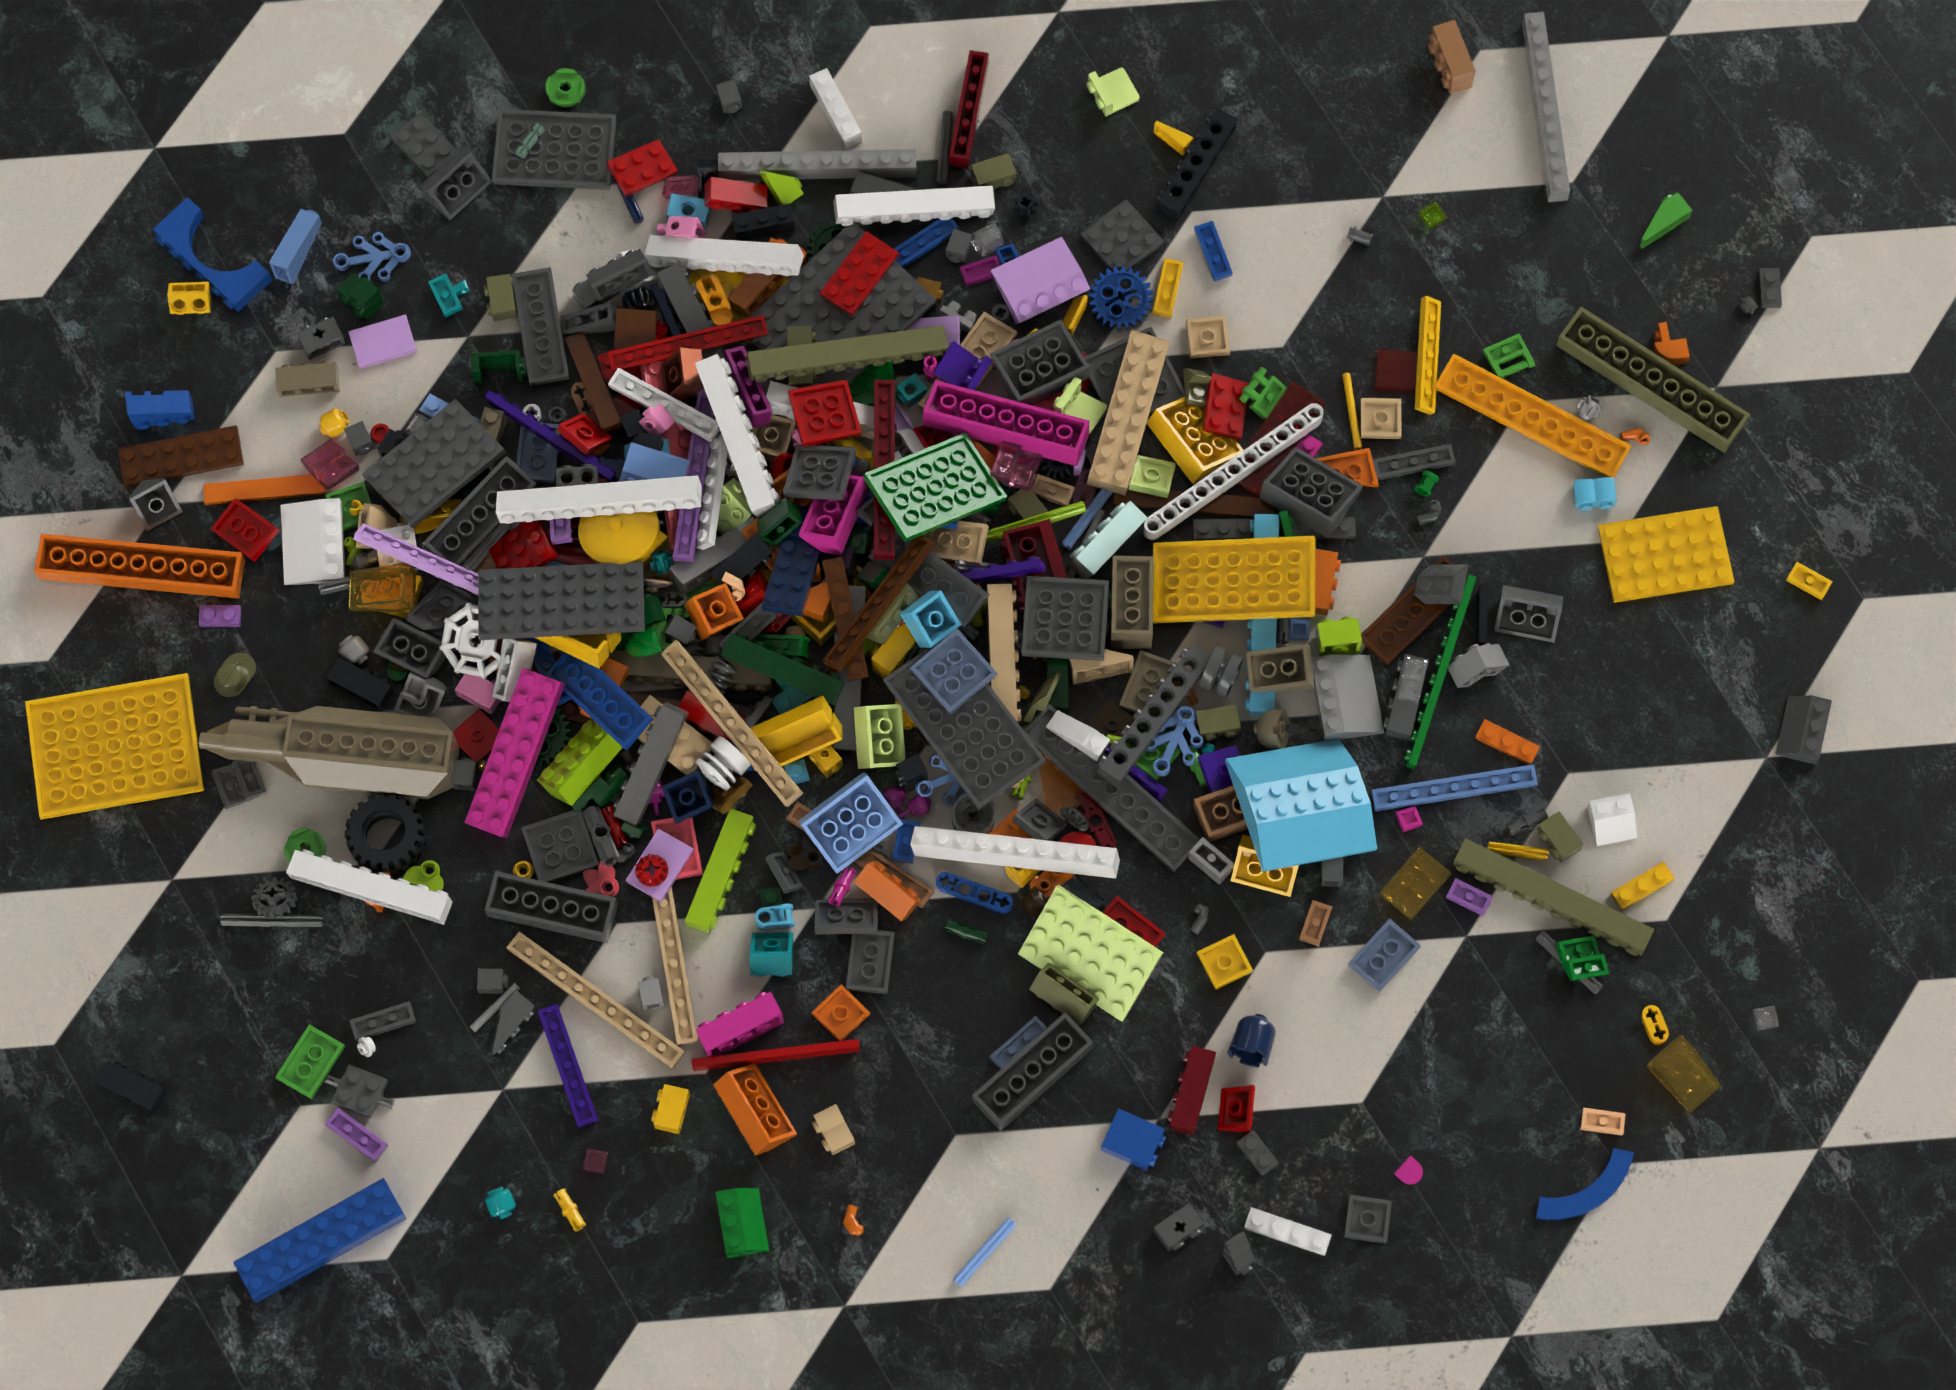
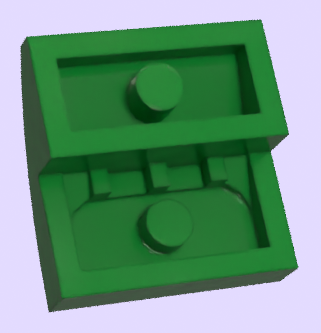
(1581, 958)

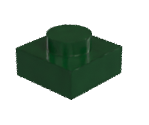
(634, 831)
(771, 897)

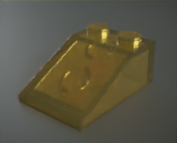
(383, 588)
(1684, 1073)

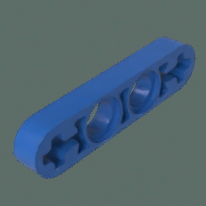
(972, 896)

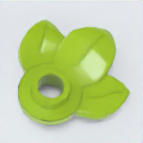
(418, 875)

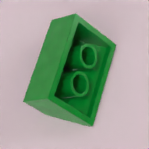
(742, 1221)

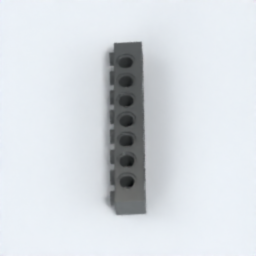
(1115, 772)

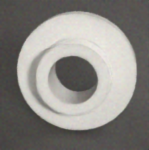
(366, 1046)

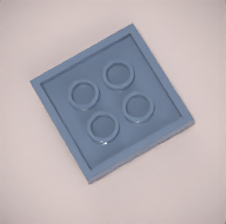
(953, 671)

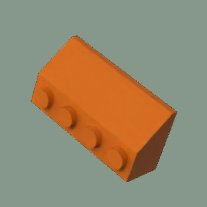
(754, 1108)

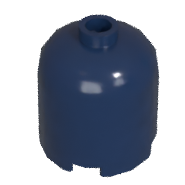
(1253, 1040)

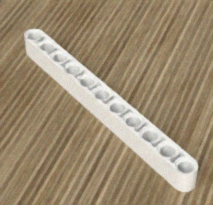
(1228, 480)

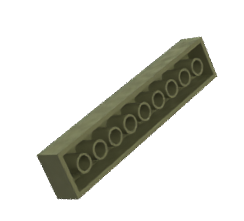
(1653, 379)

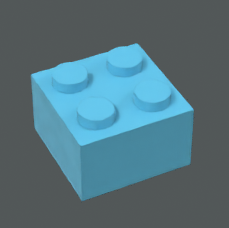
(930, 619)

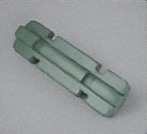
(529, 140)

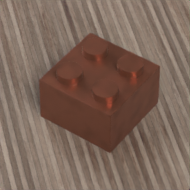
(681, 374)

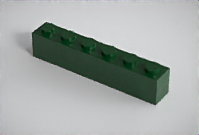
(785, 670)

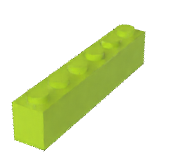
(719, 871)

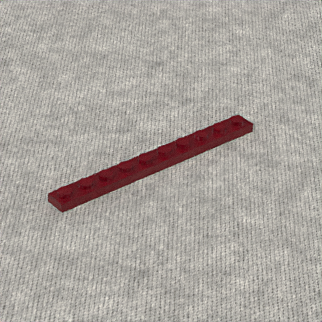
(883, 454)

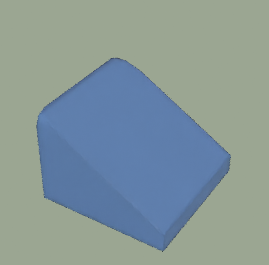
(1299, 628)

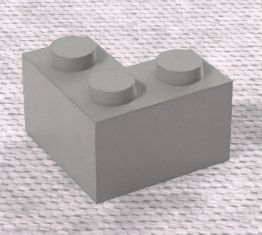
(1477, 663)

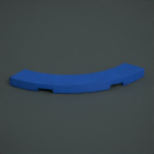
(1592, 1196)

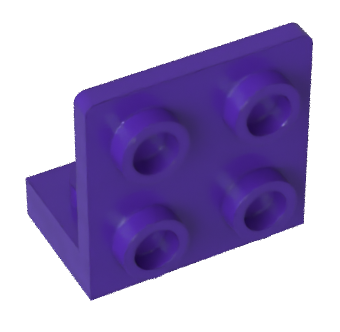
(961, 367)

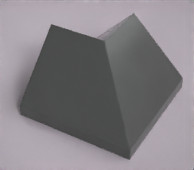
(154, 502)

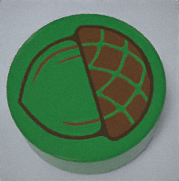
(397, 673)

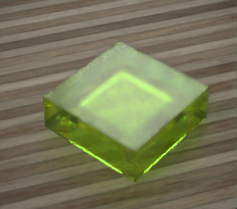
(1432, 215)

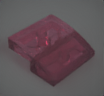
(329, 464)
(1016, 466)

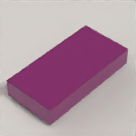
(979, 270)

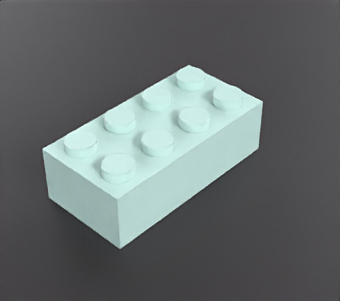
(1104, 543)

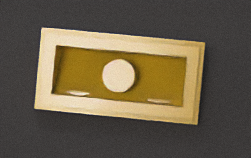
(1075, 313)

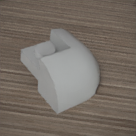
(420, 696)

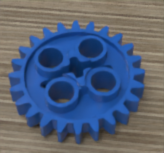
(1129, 313)

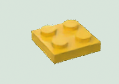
(1224, 962)

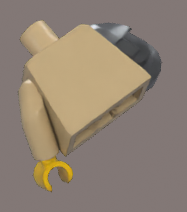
(376, 517)

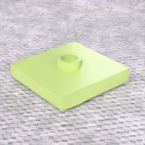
(1152, 476)

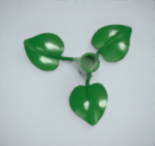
(641, 643)

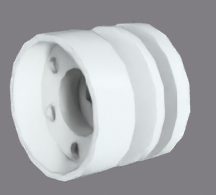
(722, 763)

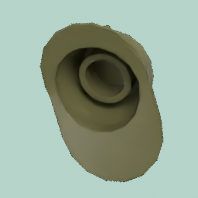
(234, 674)

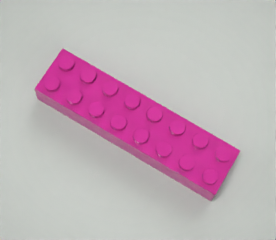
(1001, 419)
(514, 753)

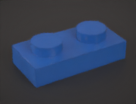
(903, 850)

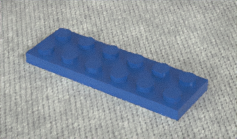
(601, 699)

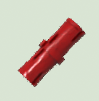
(615, 827)

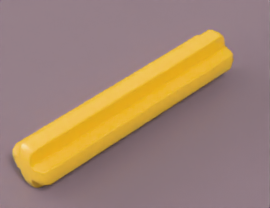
(1519, 851)

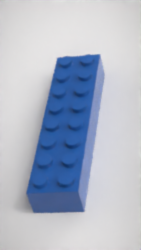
(319, 1240)

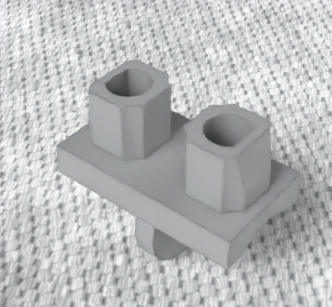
(966, 321)

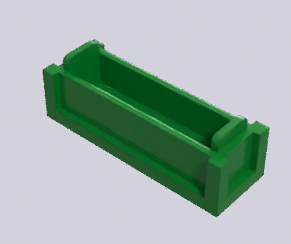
(790, 644)

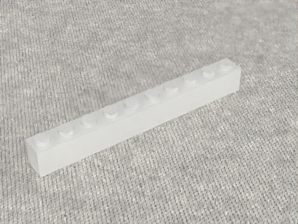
(598, 499)
(1015, 852)

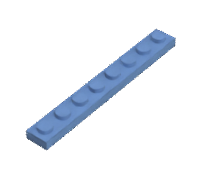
(1454, 787)

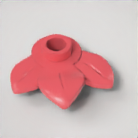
(599, 879)

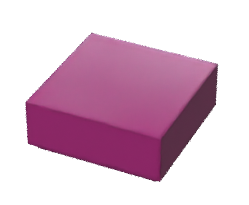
(1409, 818)

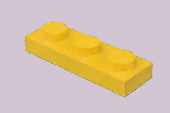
(1642, 886)

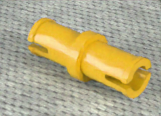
(569, 1209)

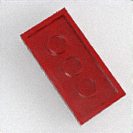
(859, 274)

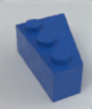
(159, 409)

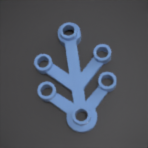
(375, 256)
(1176, 738)
(938, 782)

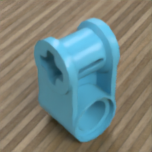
(776, 916)

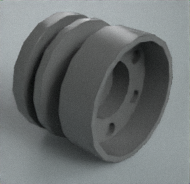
(965, 808)

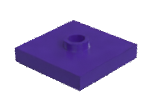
(1215, 768)

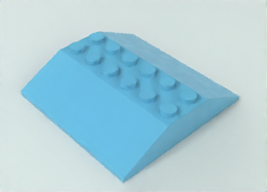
(1303, 804)

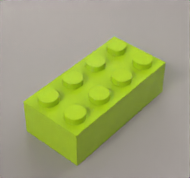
(579, 763)

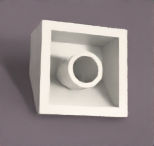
(1612, 819)

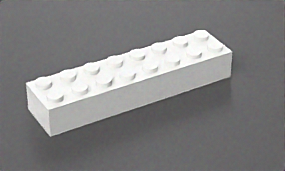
(737, 435)

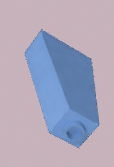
(295, 246)

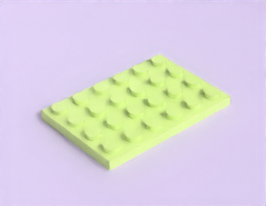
(1091, 951)

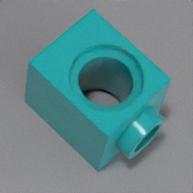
(914, 383)

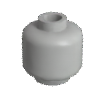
(354, 649)

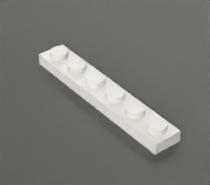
(650, 396)
(712, 493)

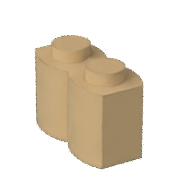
(833, 1129)

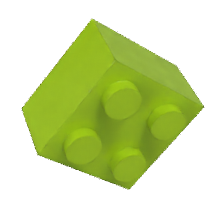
(1338, 637)

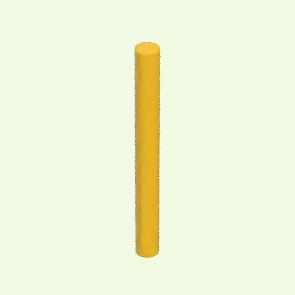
(1352, 411)

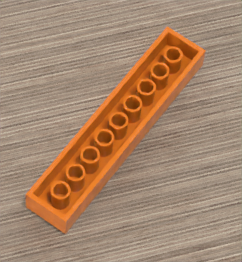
(139, 566)

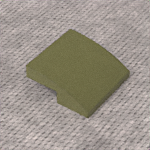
(1042, 697)

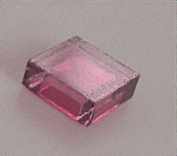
(595, 1161)

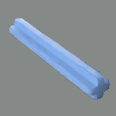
(1086, 519)
(984, 1252)

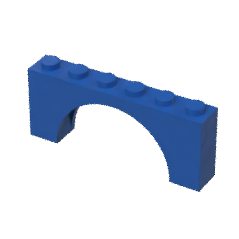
(235, 286)

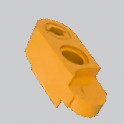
(720, 313)

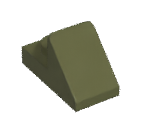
(1195, 386)

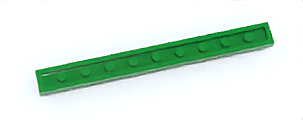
(1437, 678)

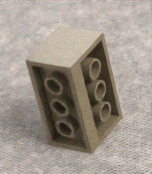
(1132, 602)

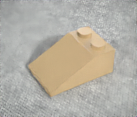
(1089, 670)

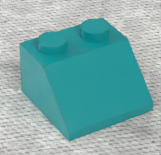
(771, 954)

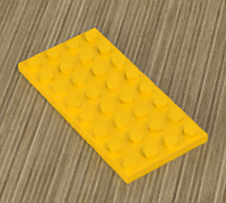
(1234, 579)

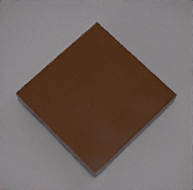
(634, 327)

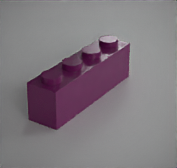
(750, 392)

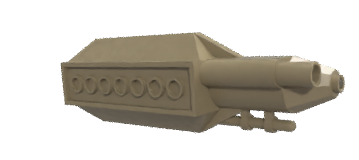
(344, 749)

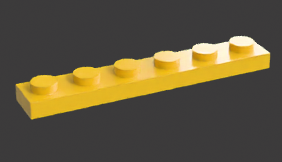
(1427, 355)

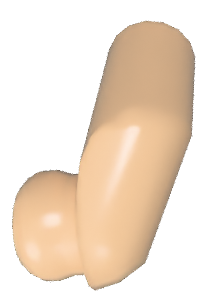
(736, 584)

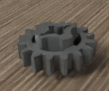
(274, 898)

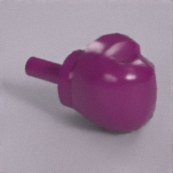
(657, 798)
(895, 798)
(917, 805)

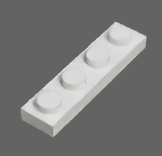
(1287, 1231)

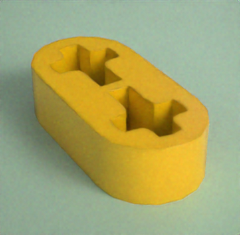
(1650, 1026)

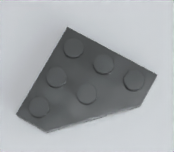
(440, 604)

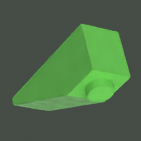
(1669, 215)

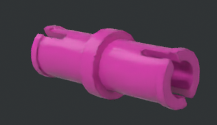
(929, 367)
(842, 886)

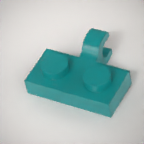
(447, 294)
(789, 698)

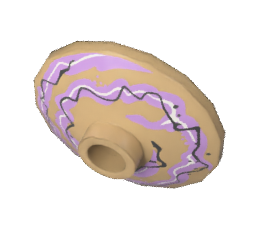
(653, 585)

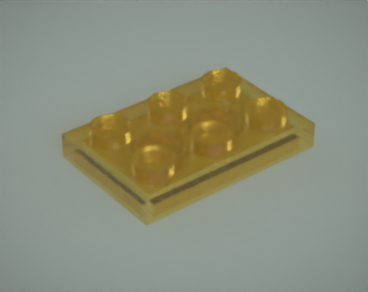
(1415, 883)

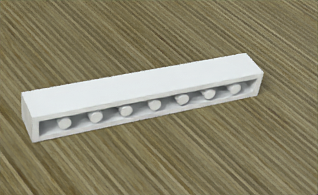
(914, 204)
(724, 255)
(369, 886)

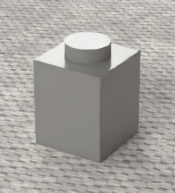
(651, 993)

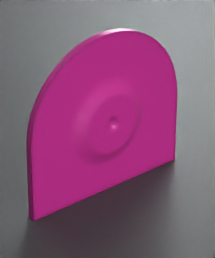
(1410, 1171)

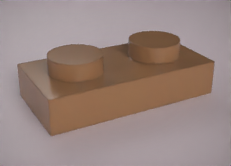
(1315, 923)

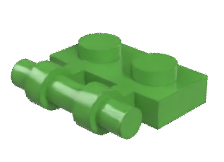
(1267, 397)

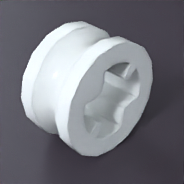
(529, 407)

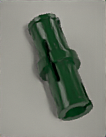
(966, 931)

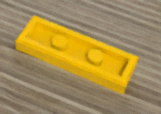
(1167, 288)

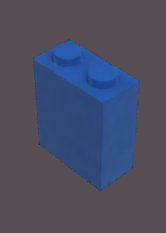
(1133, 1140)

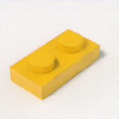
(1809, 581)

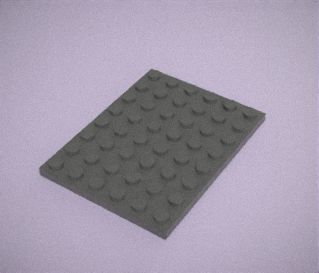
(889, 308)

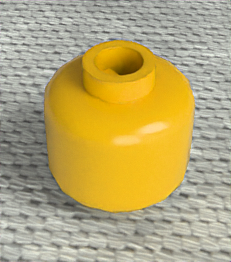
(333, 423)

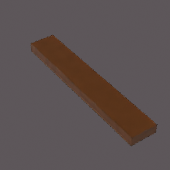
(593, 382)

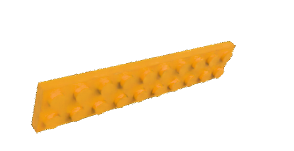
(1532, 417)

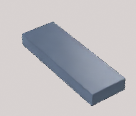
(1017, 1042)

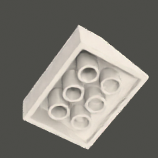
(312, 541)

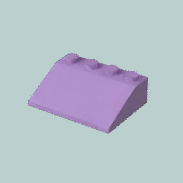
(1039, 280)

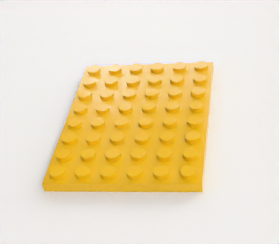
(114, 746)

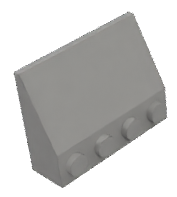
(1346, 696)

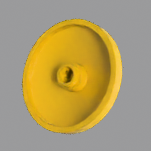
(619, 536)

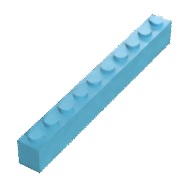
(1262, 630)

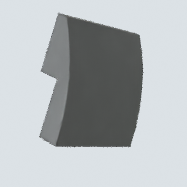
(238, 783)

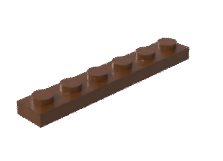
(844, 613)

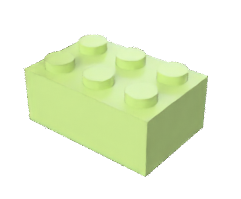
(879, 736)

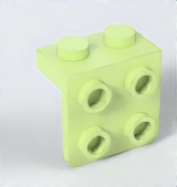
(1112, 90)
(1079, 405)
(733, 507)

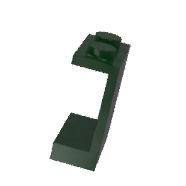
(497, 361)

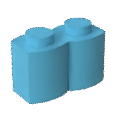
(1594, 493)

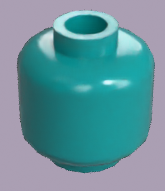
(500, 1202)

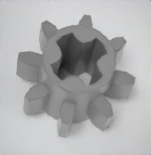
(1589, 408)

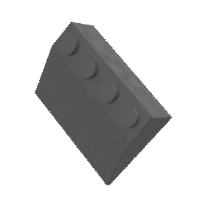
(1040, 364)
(1310, 491)

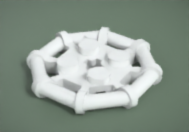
(466, 648)

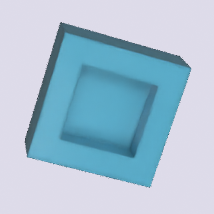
(797, 771)

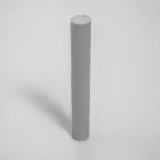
(493, 1008)

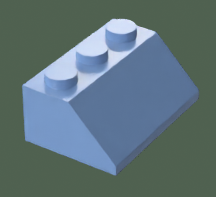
(648, 463)

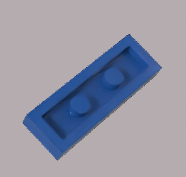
(1213, 251)

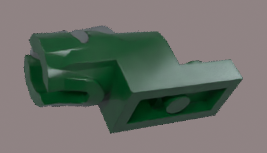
(603, 789)

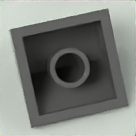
(1441, 584)

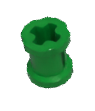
(1426, 483)

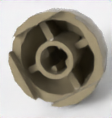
(1271, 729)

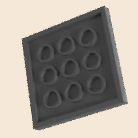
(1106, 366)
(1065, 618)

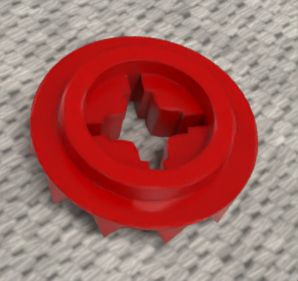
(659, 875)

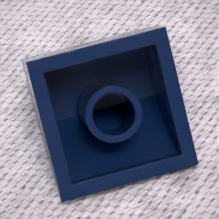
(688, 796)

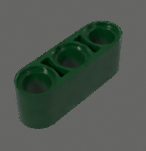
(1060, 696)

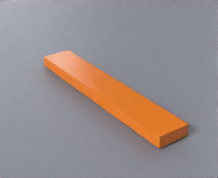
(262, 489)

